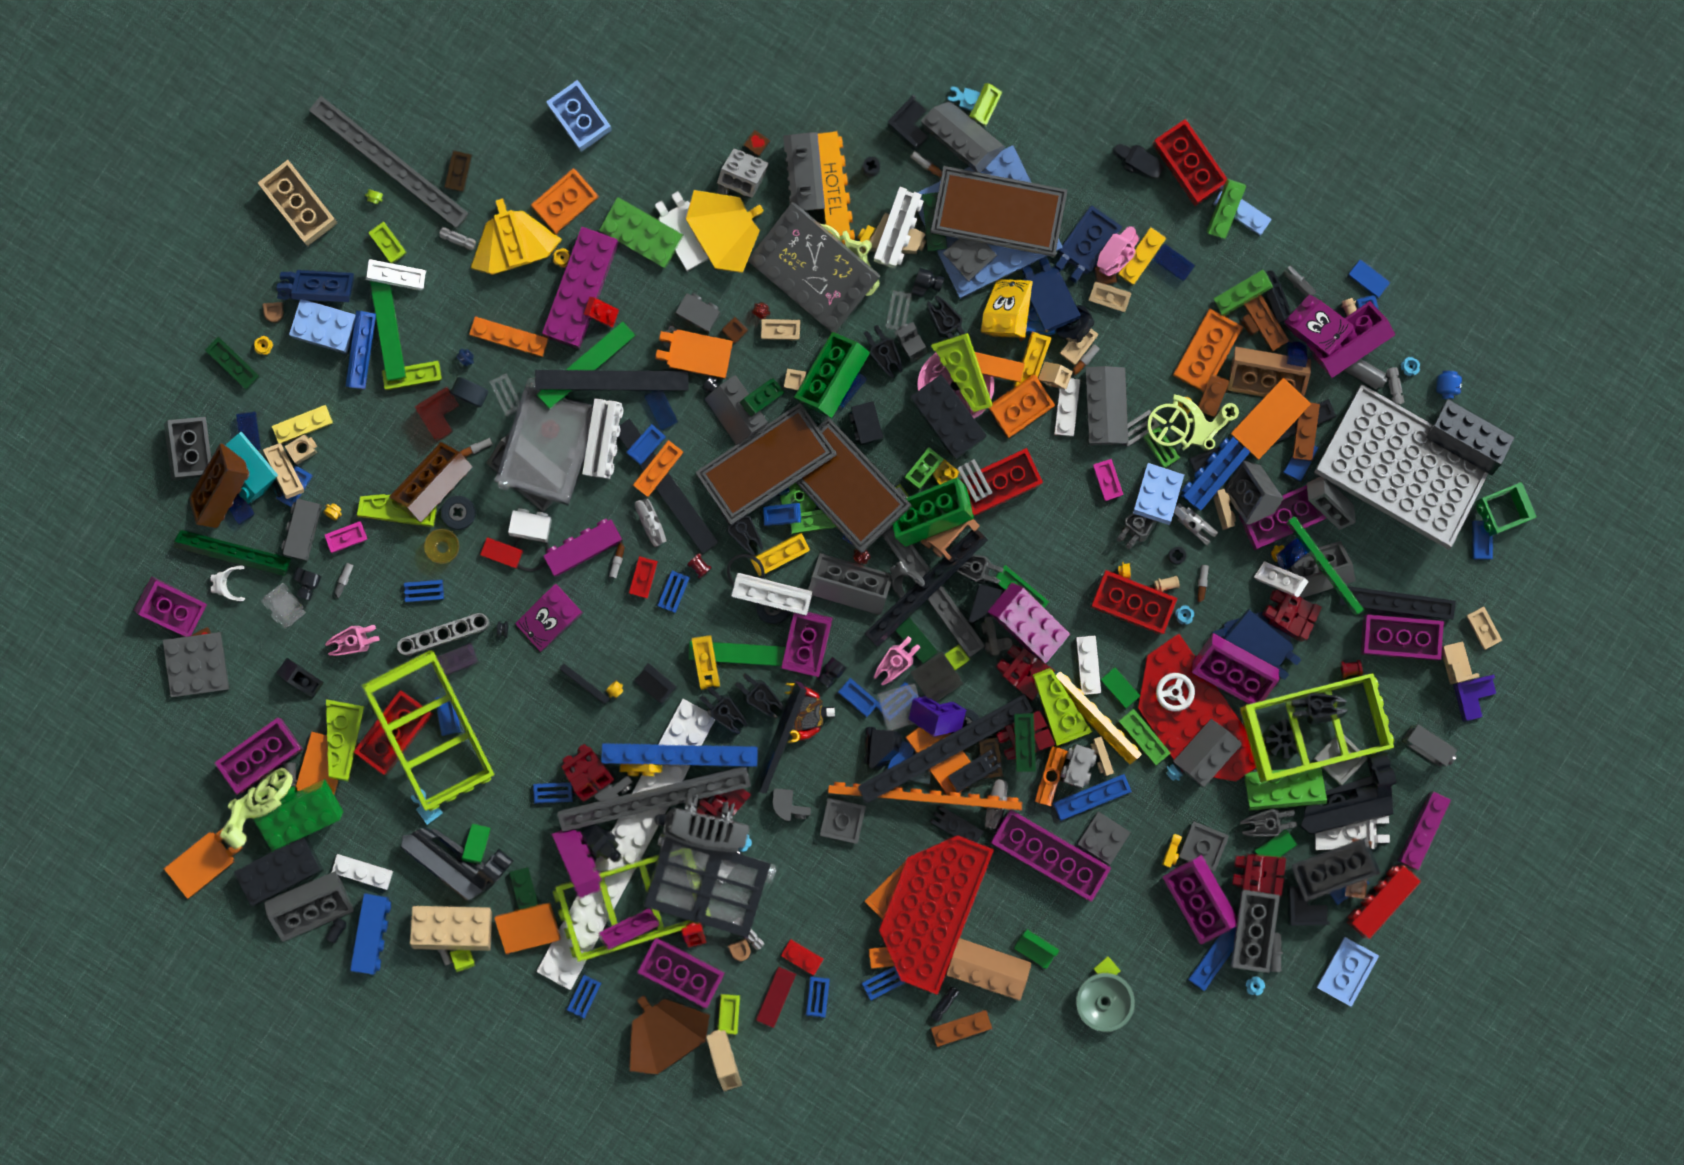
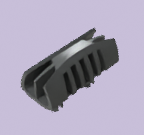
(804, 171)
(704, 830)

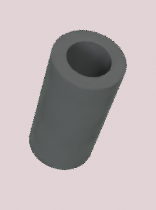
(1367, 373)

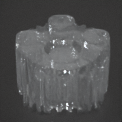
(284, 605)

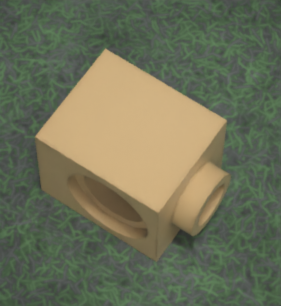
(1055, 375)
(292, 449)

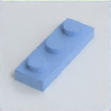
(1250, 216)

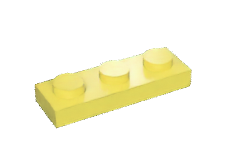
(302, 424)

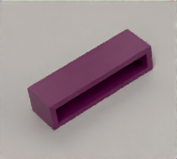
(583, 547)
(1424, 830)
(577, 863)

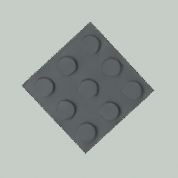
(196, 664)

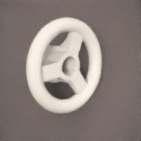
(1180, 678)

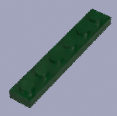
(232, 552)

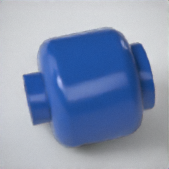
(1449, 384)

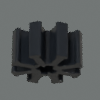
(1283, 727)

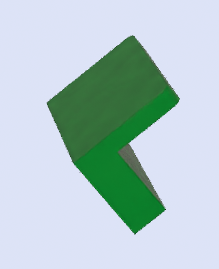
(1036, 948)

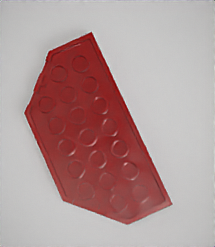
(1178, 728)
(932, 909)

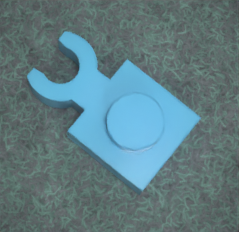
(967, 98)
(428, 816)

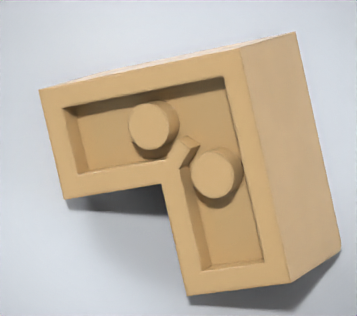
(1457, 663)

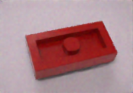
(601, 311)
(643, 577)
(694, 934)
(802, 957)

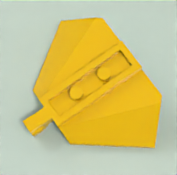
(723, 229)
(512, 241)

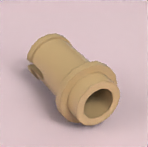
(1349, 306)
(1166, 584)

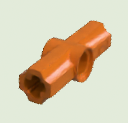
(1046, 788)

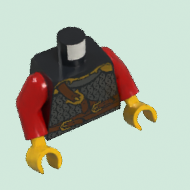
(809, 716)

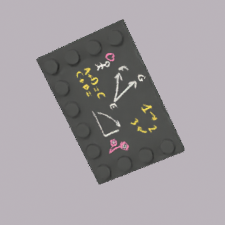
(813, 267)

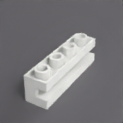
(898, 227)
(602, 438)
(771, 593)

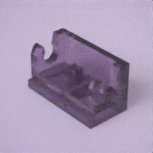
(458, 659)

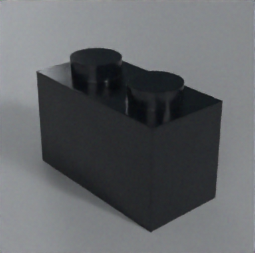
(866, 423)

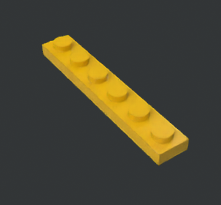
(1099, 722)

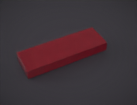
(776, 997)

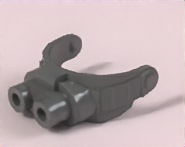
(898, 573)

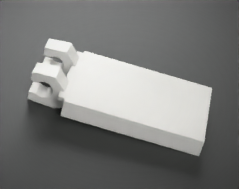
(688, 249)
(1341, 836)

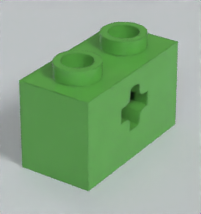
(924, 469)

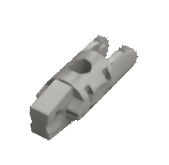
(1186, 517)
(650, 522)
(995, 815)

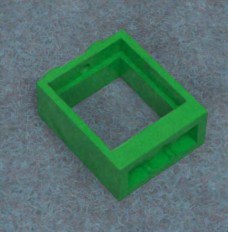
(1521, 502)

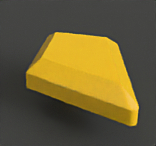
(945, 472)

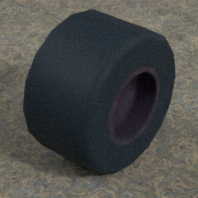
(469, 392)

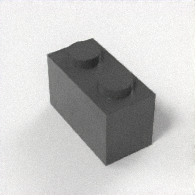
(698, 313)

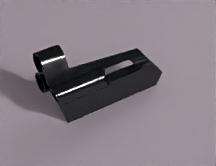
(1368, 799)
(461, 876)

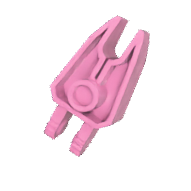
(1118, 251)
(352, 640)
(898, 658)

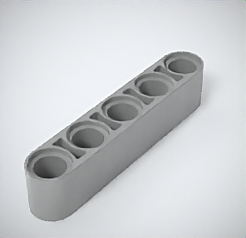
(433, 634)

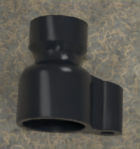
(925, 280)
(308, 581)
(833, 670)

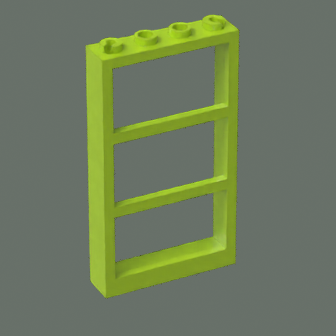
(399, 672)
(1258, 748)
(570, 932)

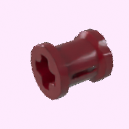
(699, 566)
(1351, 668)

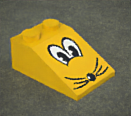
(1007, 309)

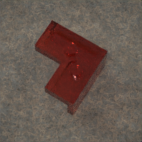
(432, 412)

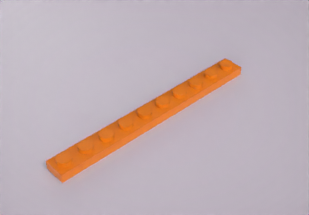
(934, 796)

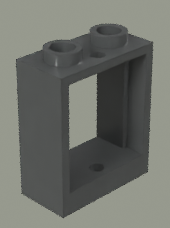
(1430, 746)

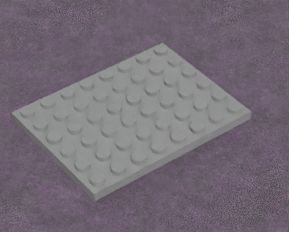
(1391, 464)

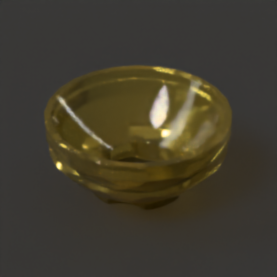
(432, 541)

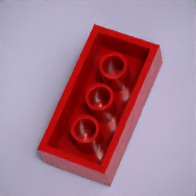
(1190, 162)
(1006, 480)
(1133, 602)
(375, 745)
(1383, 901)

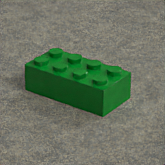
(832, 374)
(934, 512)
(300, 815)

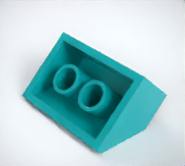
(260, 472)

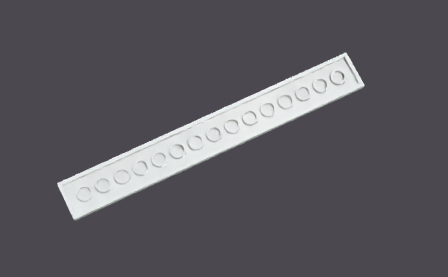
(633, 833)

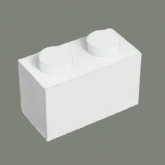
(530, 525)

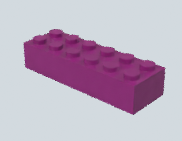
(581, 280)
(1050, 855)

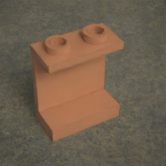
(942, 540)

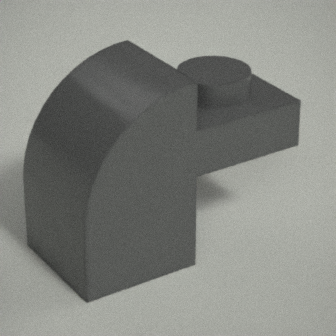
(910, 341)
(610, 792)
(783, 805)

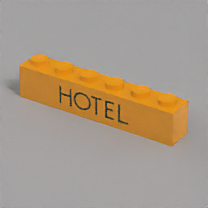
(833, 184)

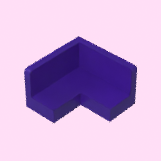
(1468, 694)
(936, 717)

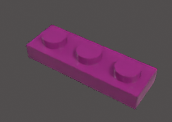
(628, 929)

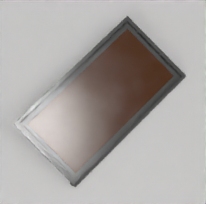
(999, 211)
(766, 463)
(853, 491)

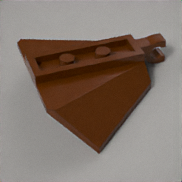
(665, 1035)

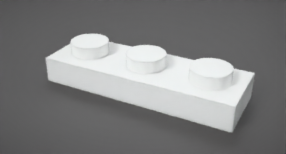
(395, 275)
(1067, 409)
(1281, 579)
(1088, 665)
(362, 871)

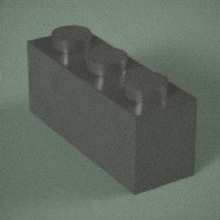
(1331, 502)
(301, 529)

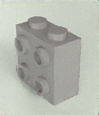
(742, 173)
(1079, 761)

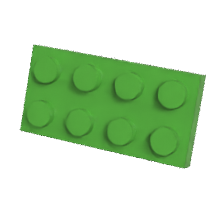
(641, 232)
(1287, 791)

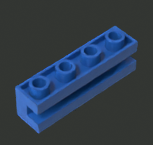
(1215, 473)
(370, 934)

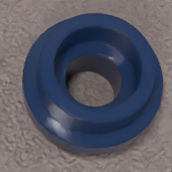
(465, 357)

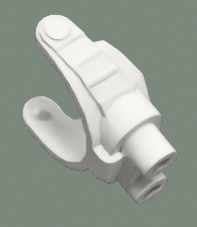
(219, 583)

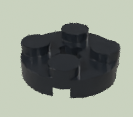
(1080, 329)

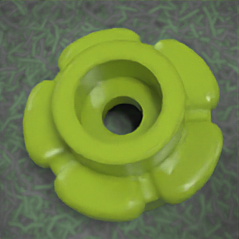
(374, 196)

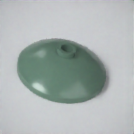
(1115, 1012)

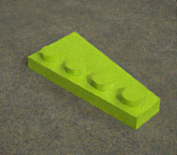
(961, 362)
(383, 508)
(1061, 713)
(342, 736)

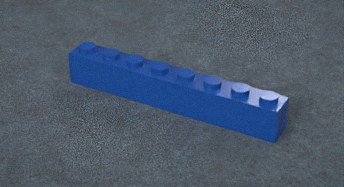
(679, 755)

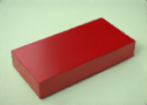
(501, 552)

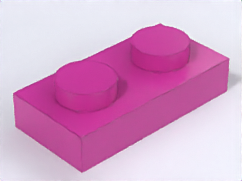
(1108, 480)
(346, 537)

